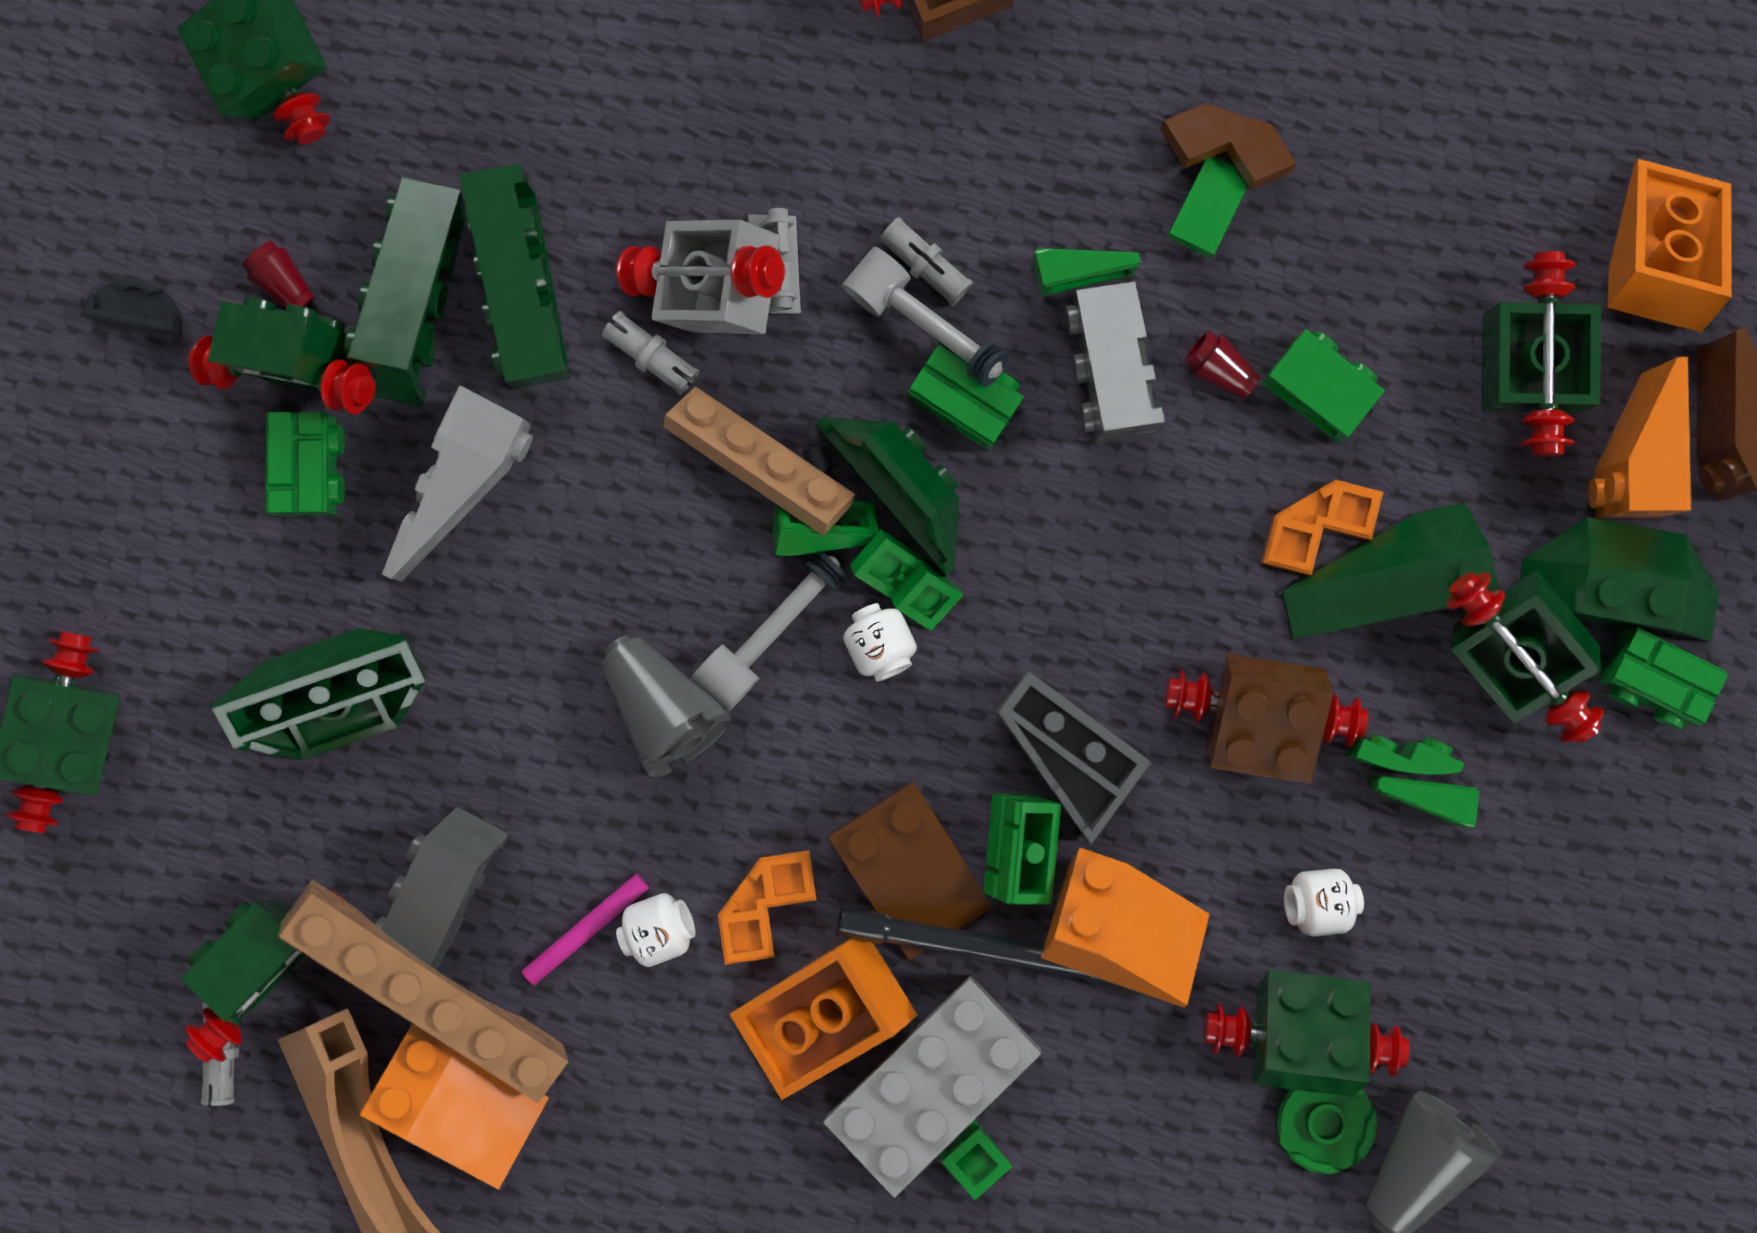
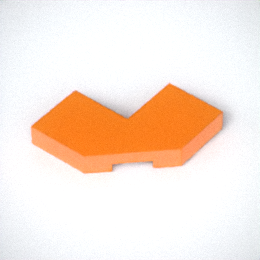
(1299, 528)
(745, 917)

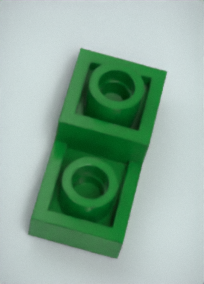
(1416, 757)

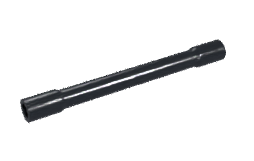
(881, 928)

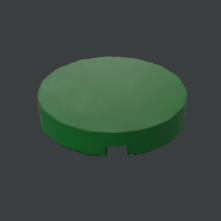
(1308, 1114)

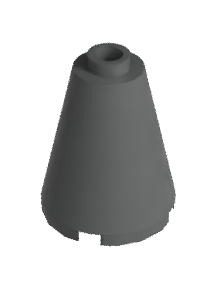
(660, 705)
(1427, 1165)

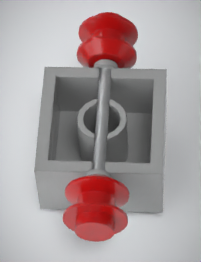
(707, 275)

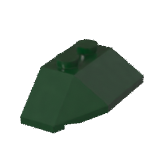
(902, 482)
(1629, 578)
(322, 695)

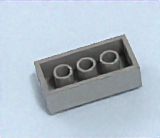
(932, 1086)

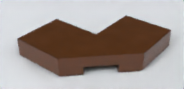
(1248, 142)

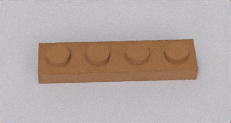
(759, 460)

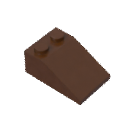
(1727, 415)
(909, 864)

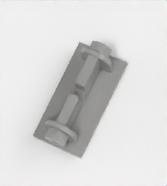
(777, 221)

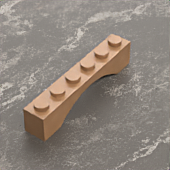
(382, 968)
(335, 1085)

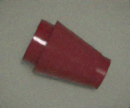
(277, 276)
(1222, 365)

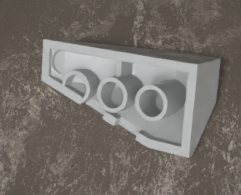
(474, 452)

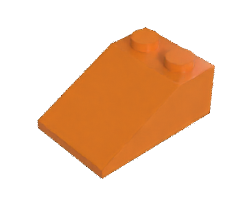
(1672, 247)
(1648, 454)
(1125, 929)
(823, 1016)
(452, 1108)

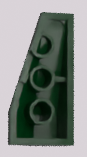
(1392, 574)

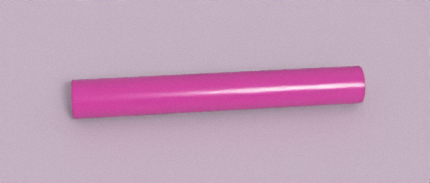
(585, 929)

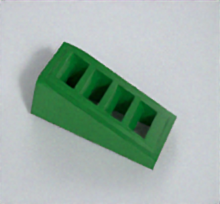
(1073, 269)
(797, 538)
(1445, 801)

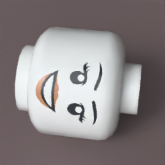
(880, 642)
(1323, 902)
(656, 930)

